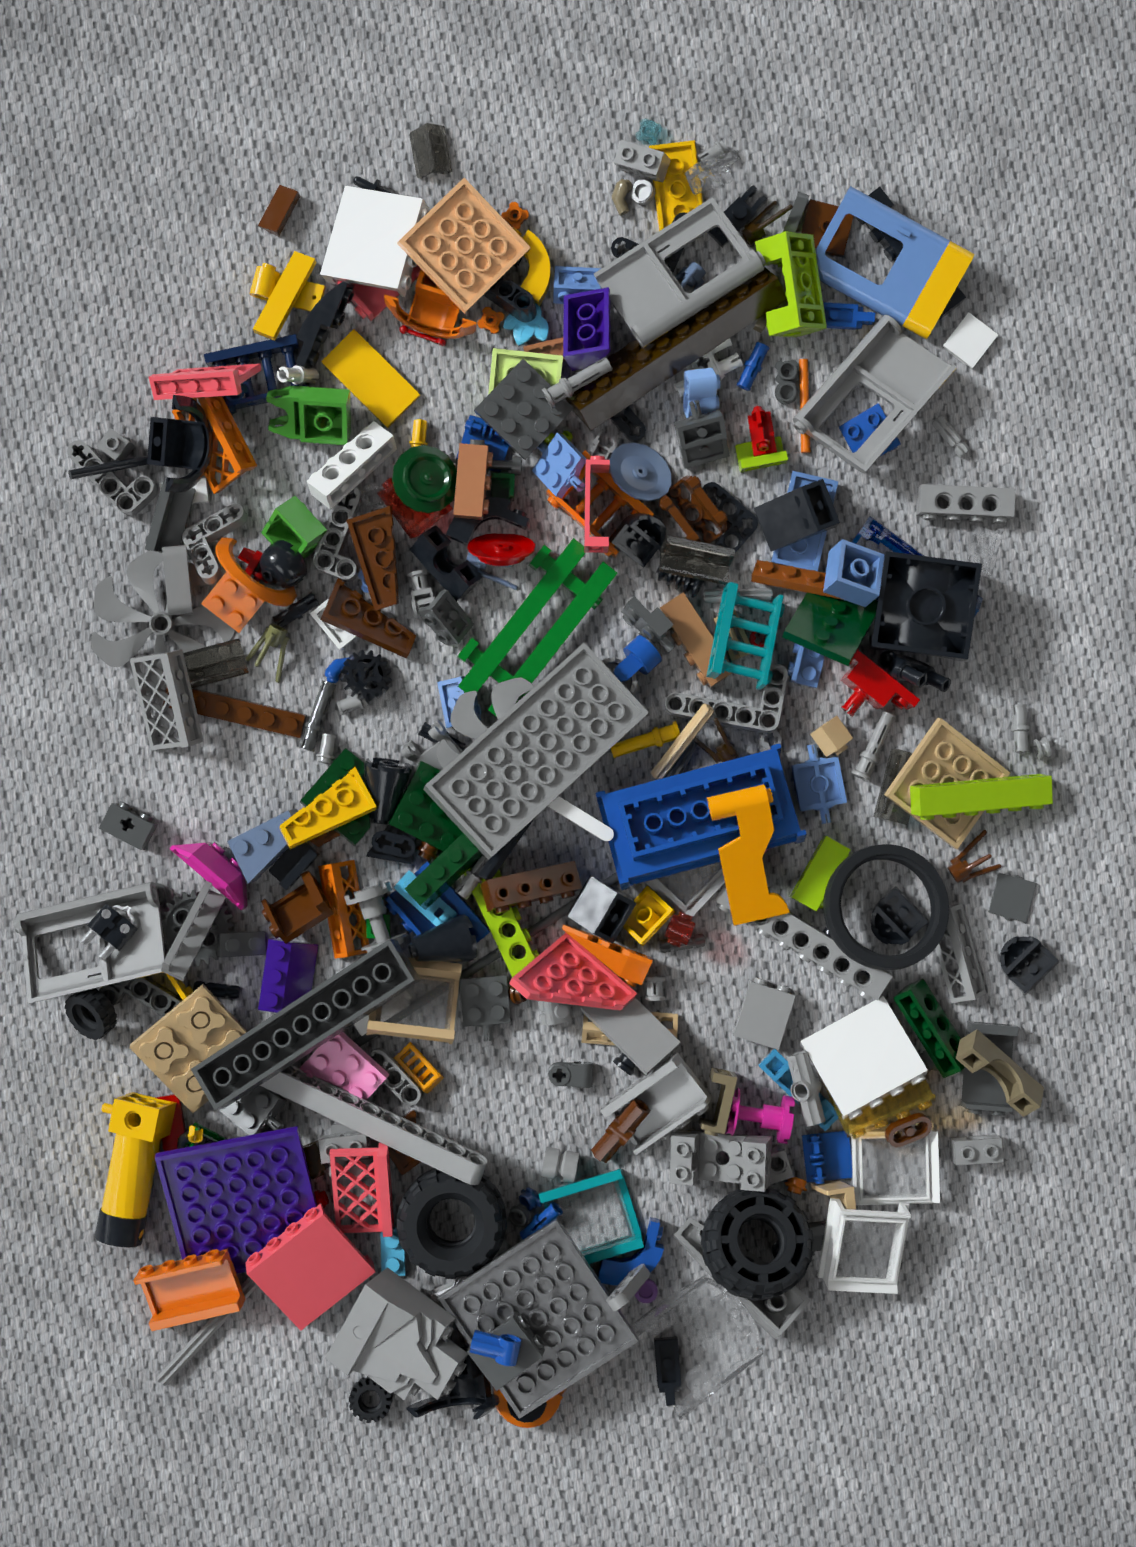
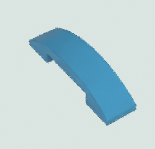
(778, 1070)

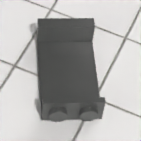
(981, 1088)

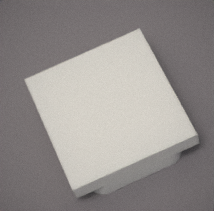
(970, 340)

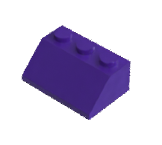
(586, 327)
(286, 973)

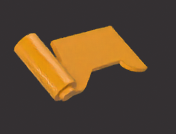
(743, 856)

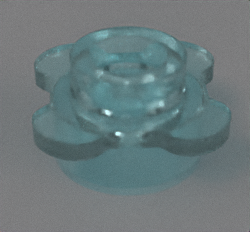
(645, 125)

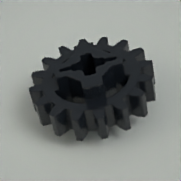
(355, 671)

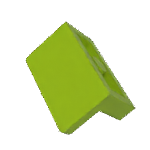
(748, 462)

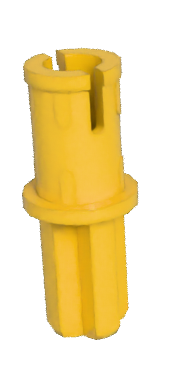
(419, 433)

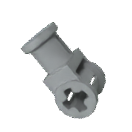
(420, 596)

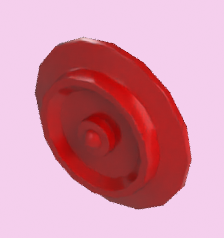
(501, 548)

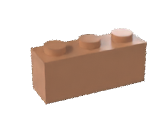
(472, 481)

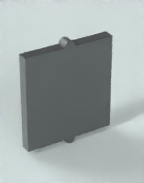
(1012, 897)

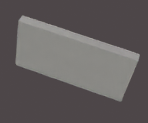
(635, 1033)

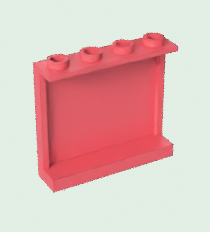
(309, 1267)

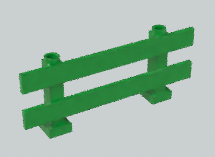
(557, 573)

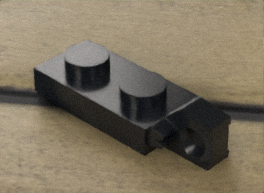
(667, 1367)

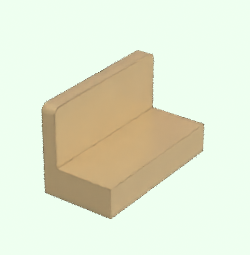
(838, 1190)

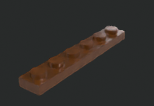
(248, 713)

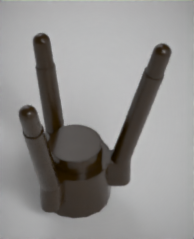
(754, 231)
(725, 750)

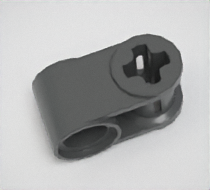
(575, 1075)

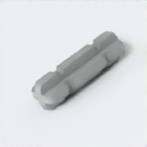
(950, 436)

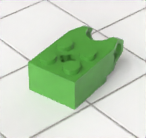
(313, 414)

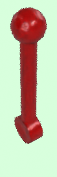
(404, 329)

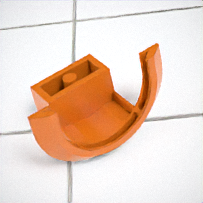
(431, 311)
(237, 594)

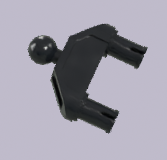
(912, 670)

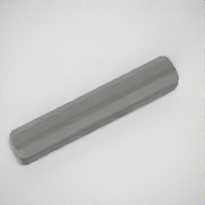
(715, 595)

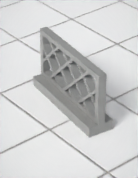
(179, 697)

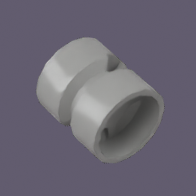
(560, 1164)

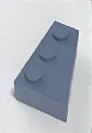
(260, 846)

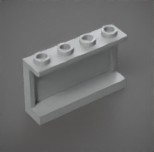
(671, 1095)

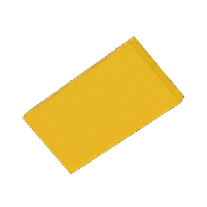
(674, 193)
(370, 378)

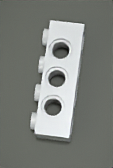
(351, 465)

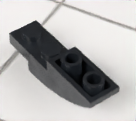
(326, 313)

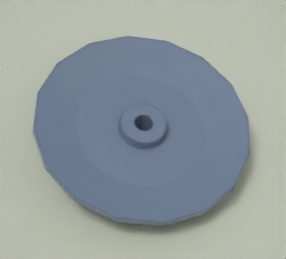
(640, 471)

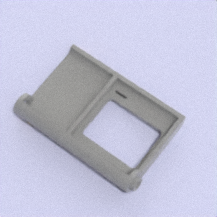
(647, 290)
(892, 369)
(137, 958)

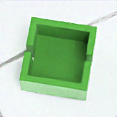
(295, 525)

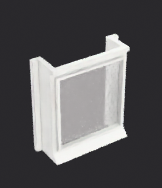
(895, 1174)
(863, 1248)

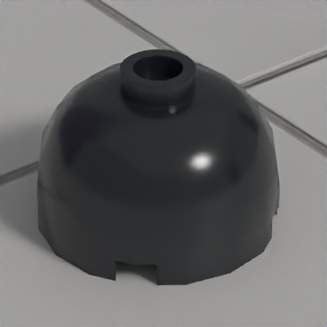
(282, 565)

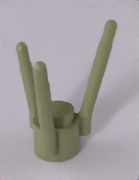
(273, 636)

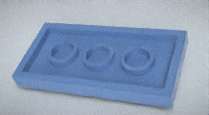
(807, 552)

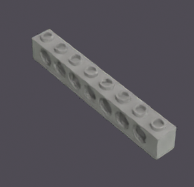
(871, 988)

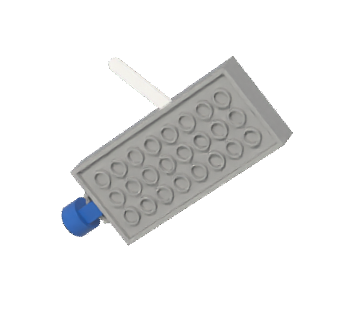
(544, 747)

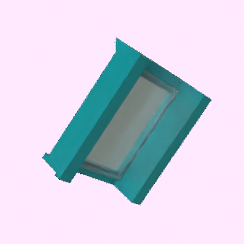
(598, 1215)

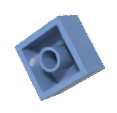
(853, 573)

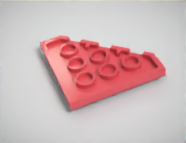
(572, 976)

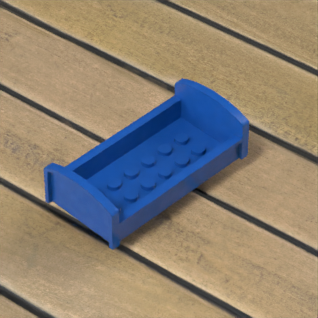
(668, 823)

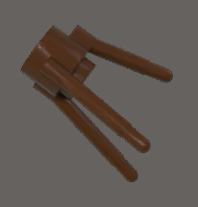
(961, 870)

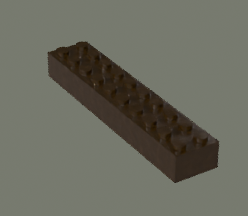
(642, 369)

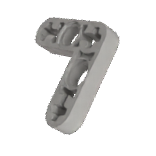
(202, 541)

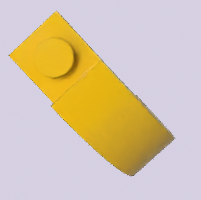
(539, 275)

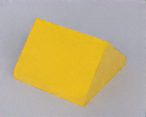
(647, 916)

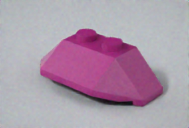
(215, 868)

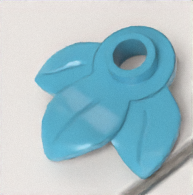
(525, 330)

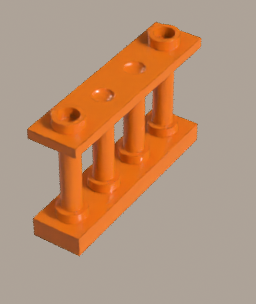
(604, 482)

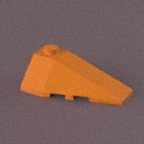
(622, 961)

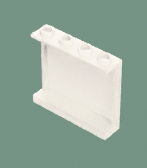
(366, 239)
(864, 1058)

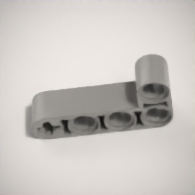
(103, 480)
(343, 531)

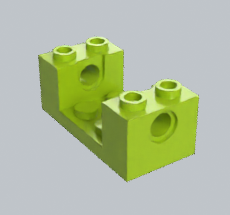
(798, 261)

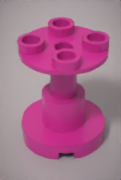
(769, 1116)

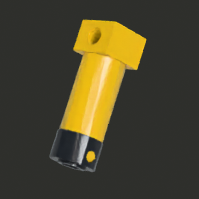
(139, 1127)

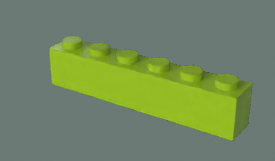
(981, 795)

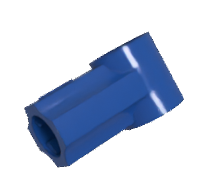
(501, 1348)

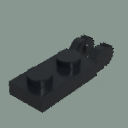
(739, 215)

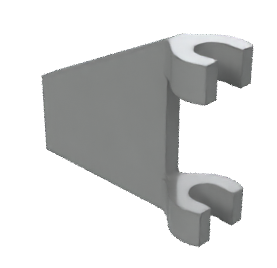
(438, 733)

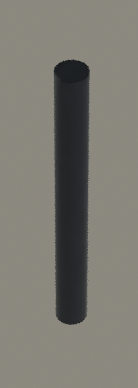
(108, 467)

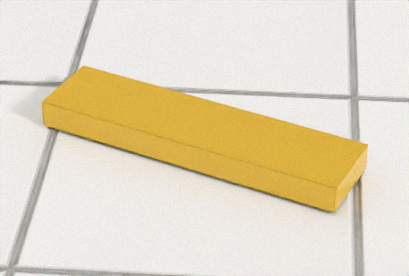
(284, 295)

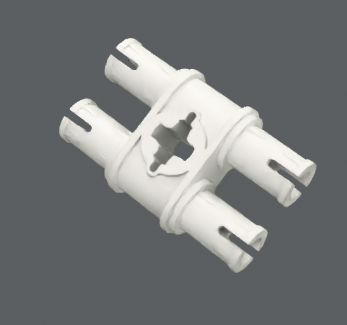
(720, 368)

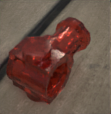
(679, 929)

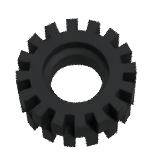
(362, 1410)

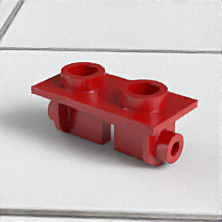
(761, 432)

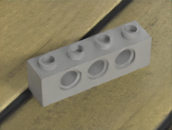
(1002, 499)

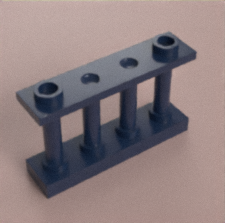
(263, 350)

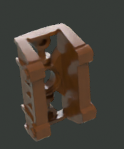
(701, 503)

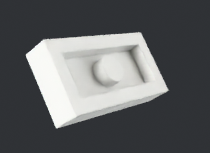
(338, 636)

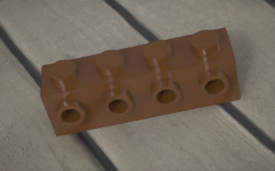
(531, 886)

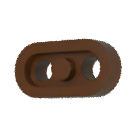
(907, 1130)

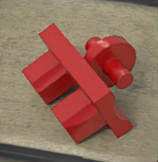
(252, 559)

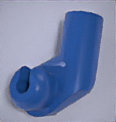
(333, 670)

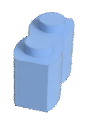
(701, 386)

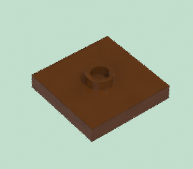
(817, 221)

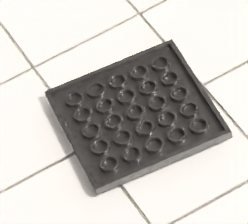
(561, 1300)

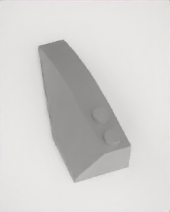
(771, 1314)

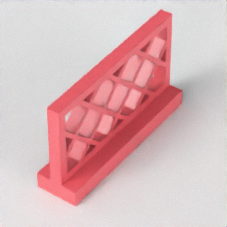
(202, 381)
(382, 1183)

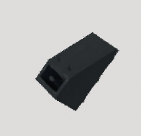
(797, 515)

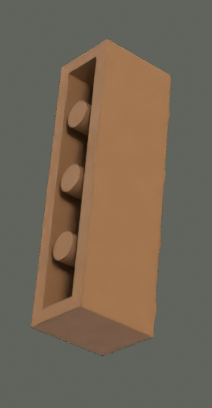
(692, 635)

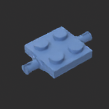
(560, 465)
(819, 783)

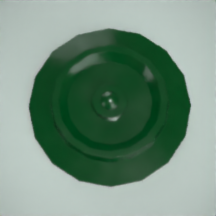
(424, 479)

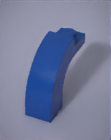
(615, 1269)

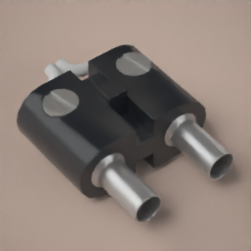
(112, 928)

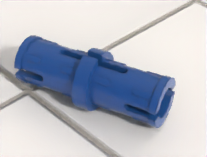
(752, 366)
(550, 1213)

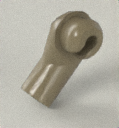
(618, 196)

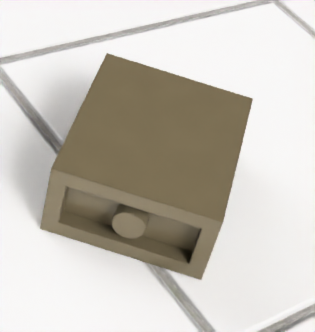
(728, 1083)

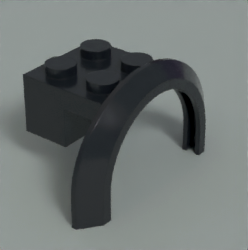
(181, 444)
(470, 1389)

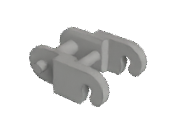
(596, 443)

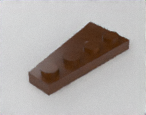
(376, 552)
(356, 616)

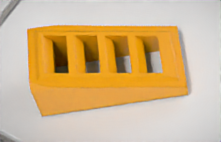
(433, 1082)

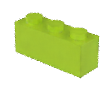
(815, 877)

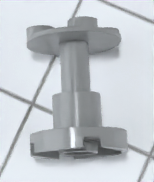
(373, 909)

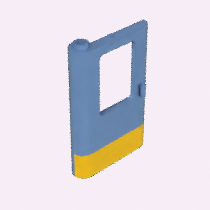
(920, 277)

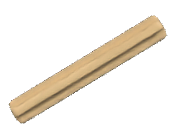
(682, 741)

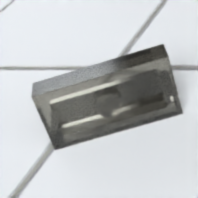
(430, 150)

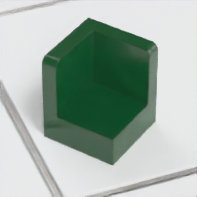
(503, 485)

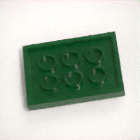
(830, 626)

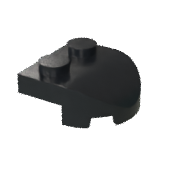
(639, 537)
(896, 918)
(1026, 962)

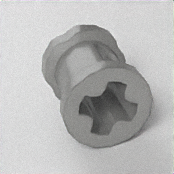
(658, 996)

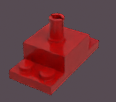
(874, 686)

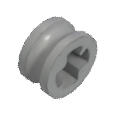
(766, 744)
(1042, 748)

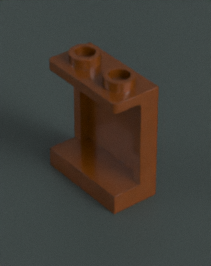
(297, 910)

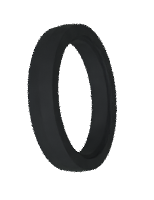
(930, 879)

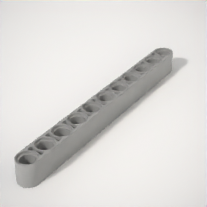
(379, 1124)

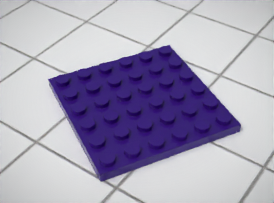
(236, 1192)

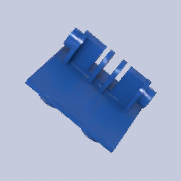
(862, 426)
(478, 429)
(827, 1156)

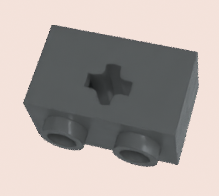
(115, 825)

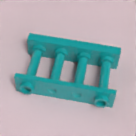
(723, 642)

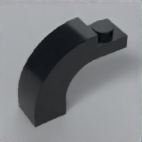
(499, 508)

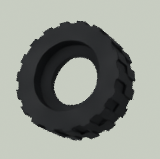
(90, 1025)

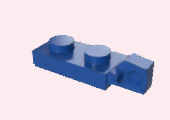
(847, 316)

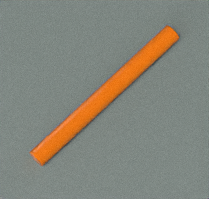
(804, 398)

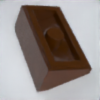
(279, 210)

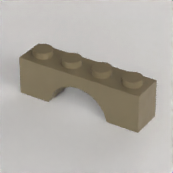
(1020, 1088)

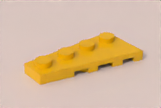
(335, 807)

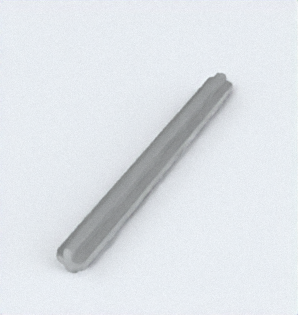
(199, 1340)

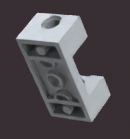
(695, 1159)

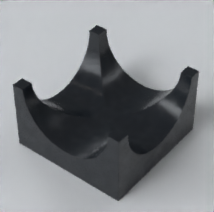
(926, 606)

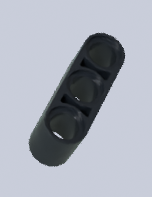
(515, 301)

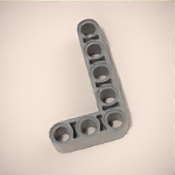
(734, 709)

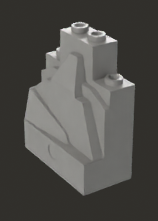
(399, 1339)

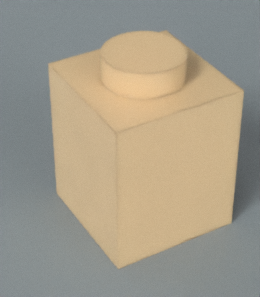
(832, 737)

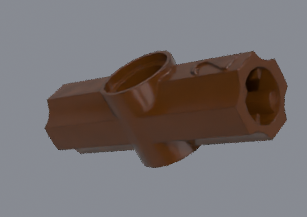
(620, 1130)

